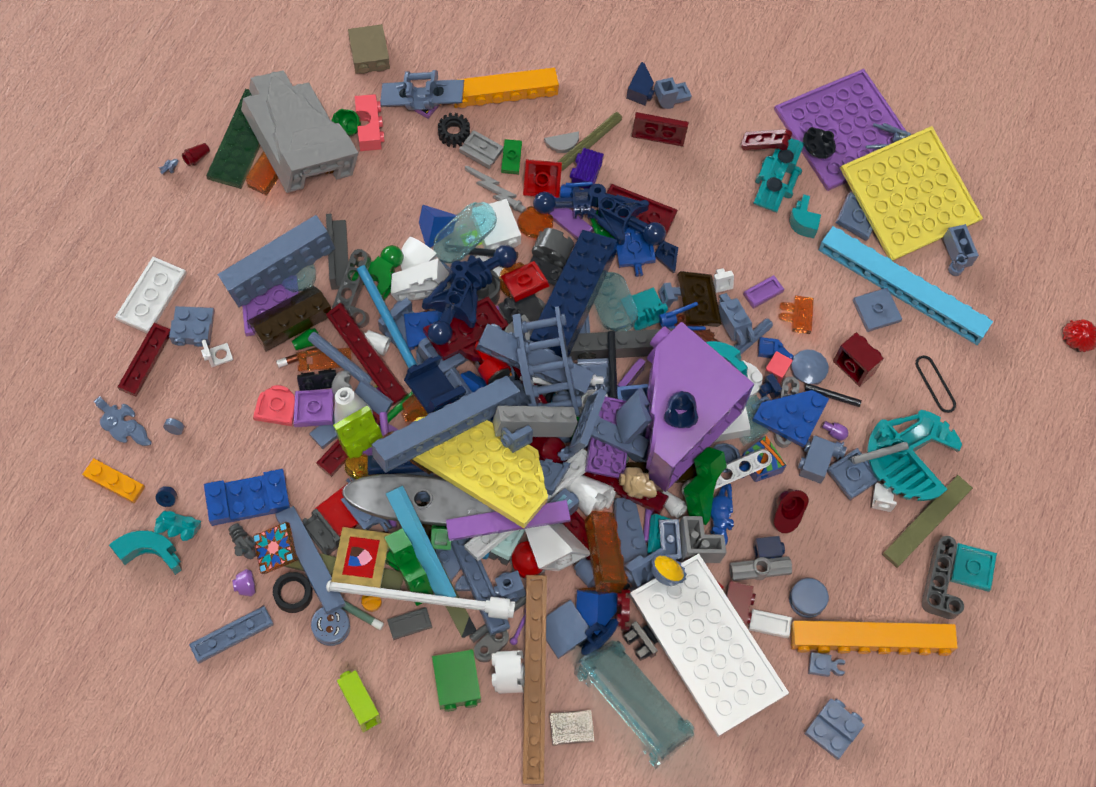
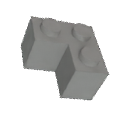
(695, 541)

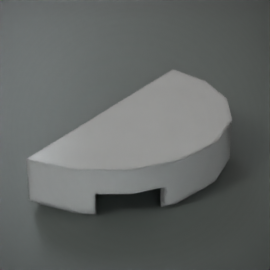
(562, 143)

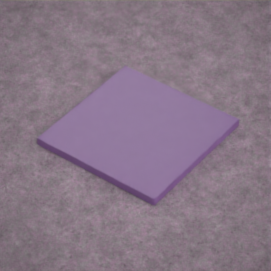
(849, 111)

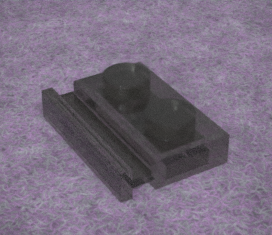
(571, 727)

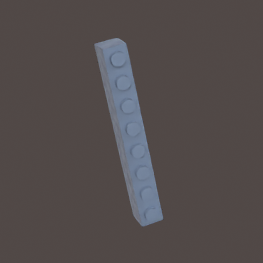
(444, 424)

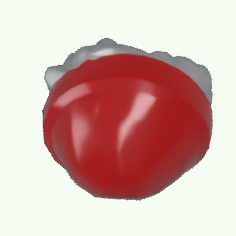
(525, 561)

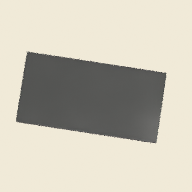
(409, 623)

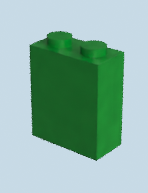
(456, 680)

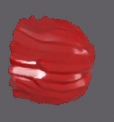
(1080, 335)

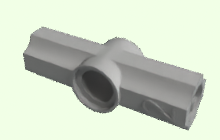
(772, 566)

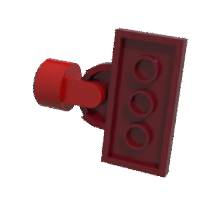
(465, 341)

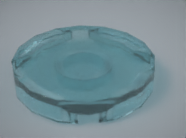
(302, 280)

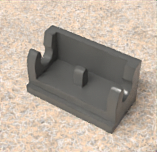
(321, 533)

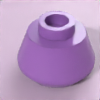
(244, 583)

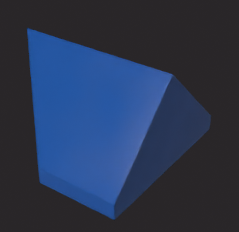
(432, 222)
(596, 606)

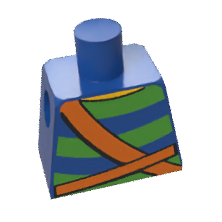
(776, 467)

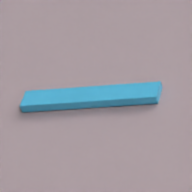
(421, 544)

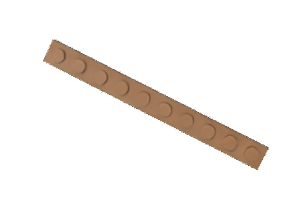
(534, 680)

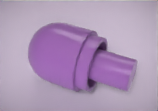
(836, 430)

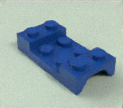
(246, 497)

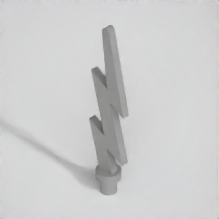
(491, 184)

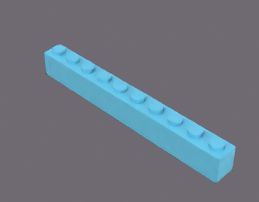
(905, 285)

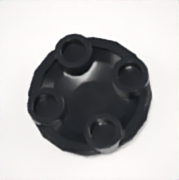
(819, 143)

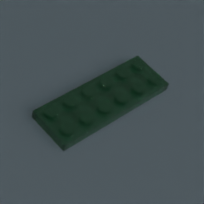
(235, 151)

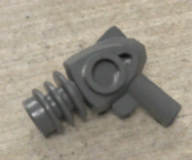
(244, 543)

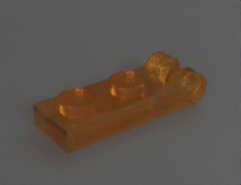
(320, 360)

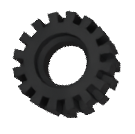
(453, 121)

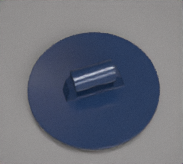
(596, 641)

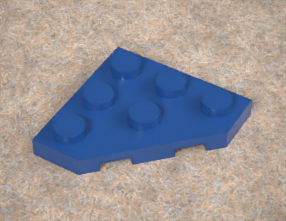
(792, 415)

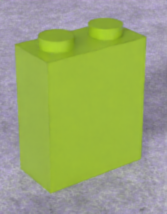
(358, 700)

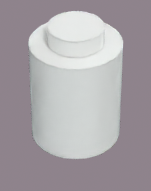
(380, 342)

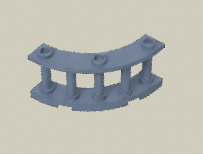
(529, 370)

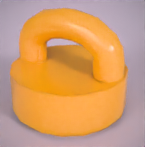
(371, 603)

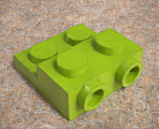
(358, 432)

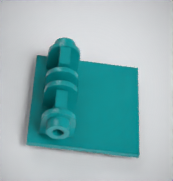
(648, 308)

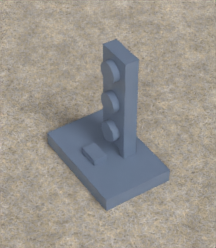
(593, 426)

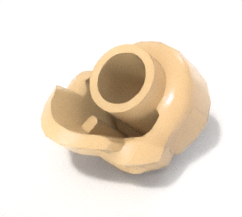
(637, 483)

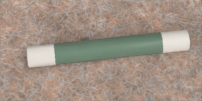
(363, 615)

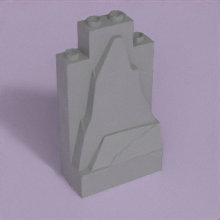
(296, 131)

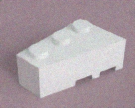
(418, 280)

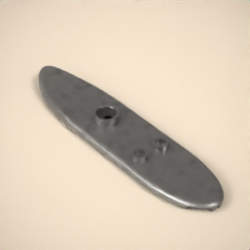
(445, 501)

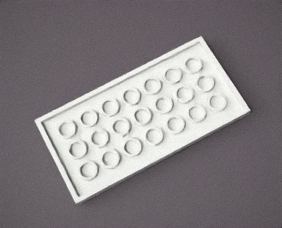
(709, 646)

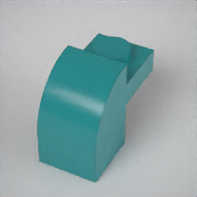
(803, 221)

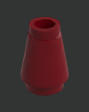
(194, 154)

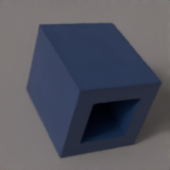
(768, 547)

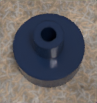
(166, 496)

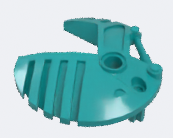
(905, 469)

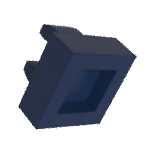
(770, 386)

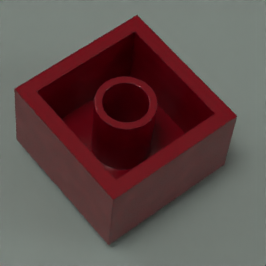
(858, 359)

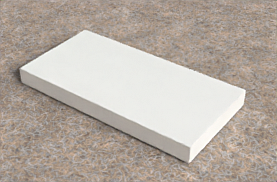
(150, 295)

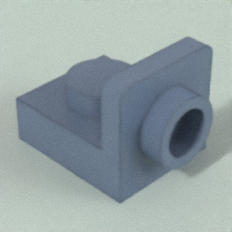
(518, 439)

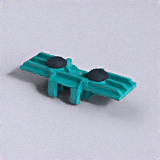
(772, 173)

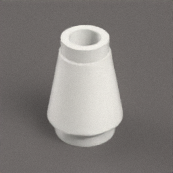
(675, 505)

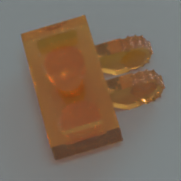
(801, 316)

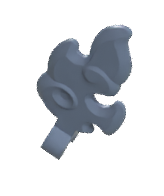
(114, 422)

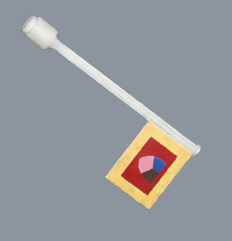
(361, 568)

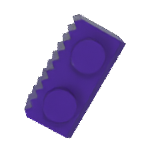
(587, 167)

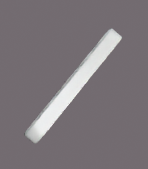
(736, 472)

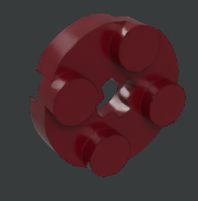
(625, 610)

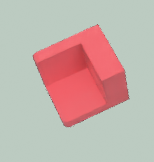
(779, 365)

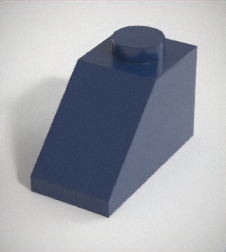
(641, 86)

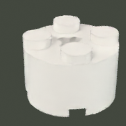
(509, 672)

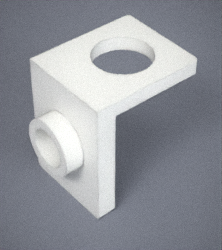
(210, 354)
(883, 498)

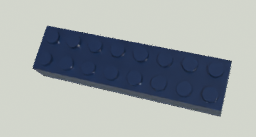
(577, 287)

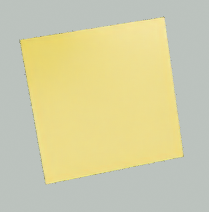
(910, 193)

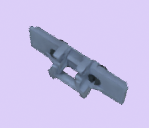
(425, 97)

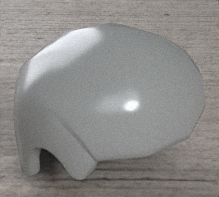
(341, 380)

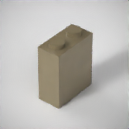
(368, 49)

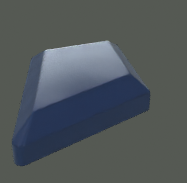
(667, 255)

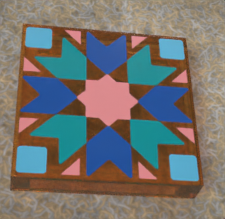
(275, 548)

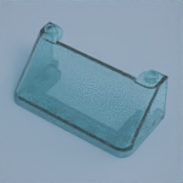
(635, 700)

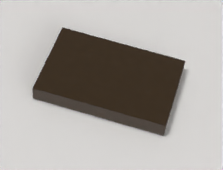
(700, 289)

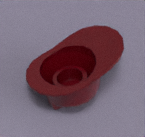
(790, 510)

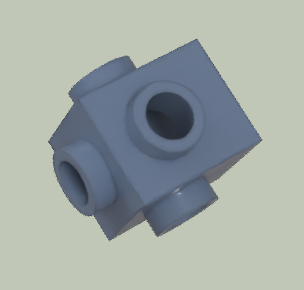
(509, 586)

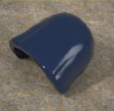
(681, 401)

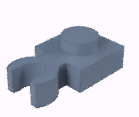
(821, 665)

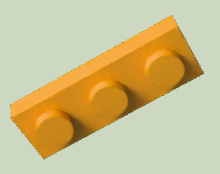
(113, 480)

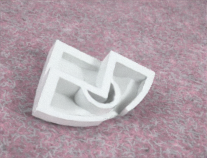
(416, 253)

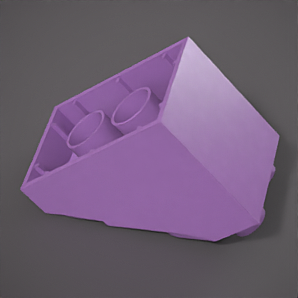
(721, 392)

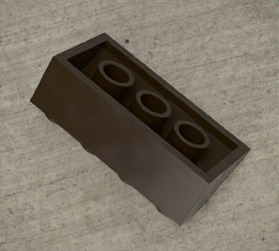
(290, 318)

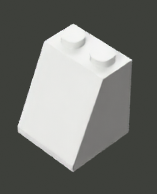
(555, 547)

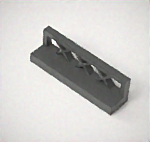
(338, 258)

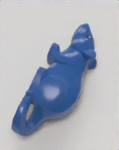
(721, 511)

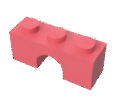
(370, 134)

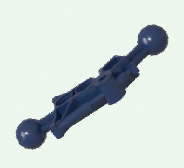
(609, 219)
(465, 278)

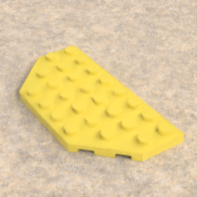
(491, 472)

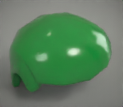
(348, 120)

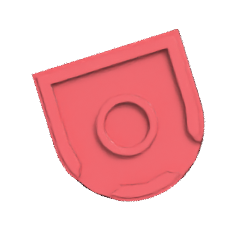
(275, 406)

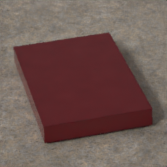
(659, 129)

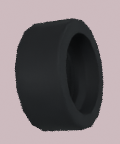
(288, 577)

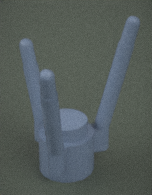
(898, 135)

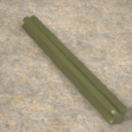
(591, 139)

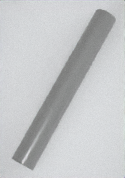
(880, 452)

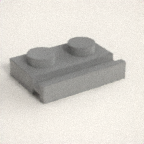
(481, 149)

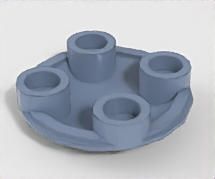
(810, 367)

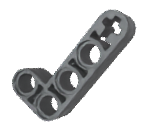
(354, 286)
(942, 575)

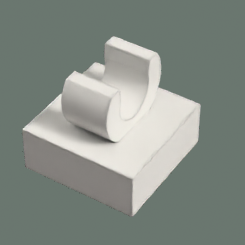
(723, 280)

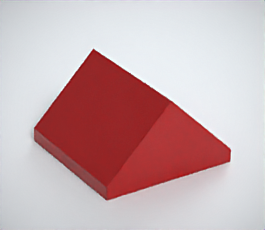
(542, 177)

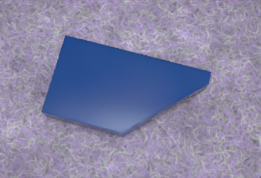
(768, 347)

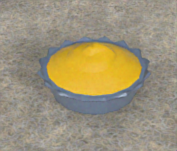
(668, 570)

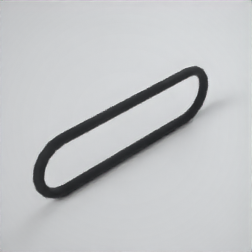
(930, 389)

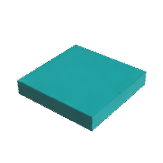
(973, 567)

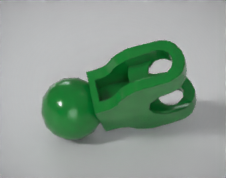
(383, 268)

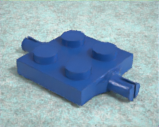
(635, 251)

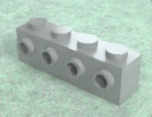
(543, 420)

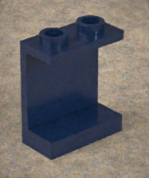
(431, 385)

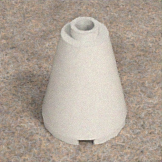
(347, 403)
(592, 494)

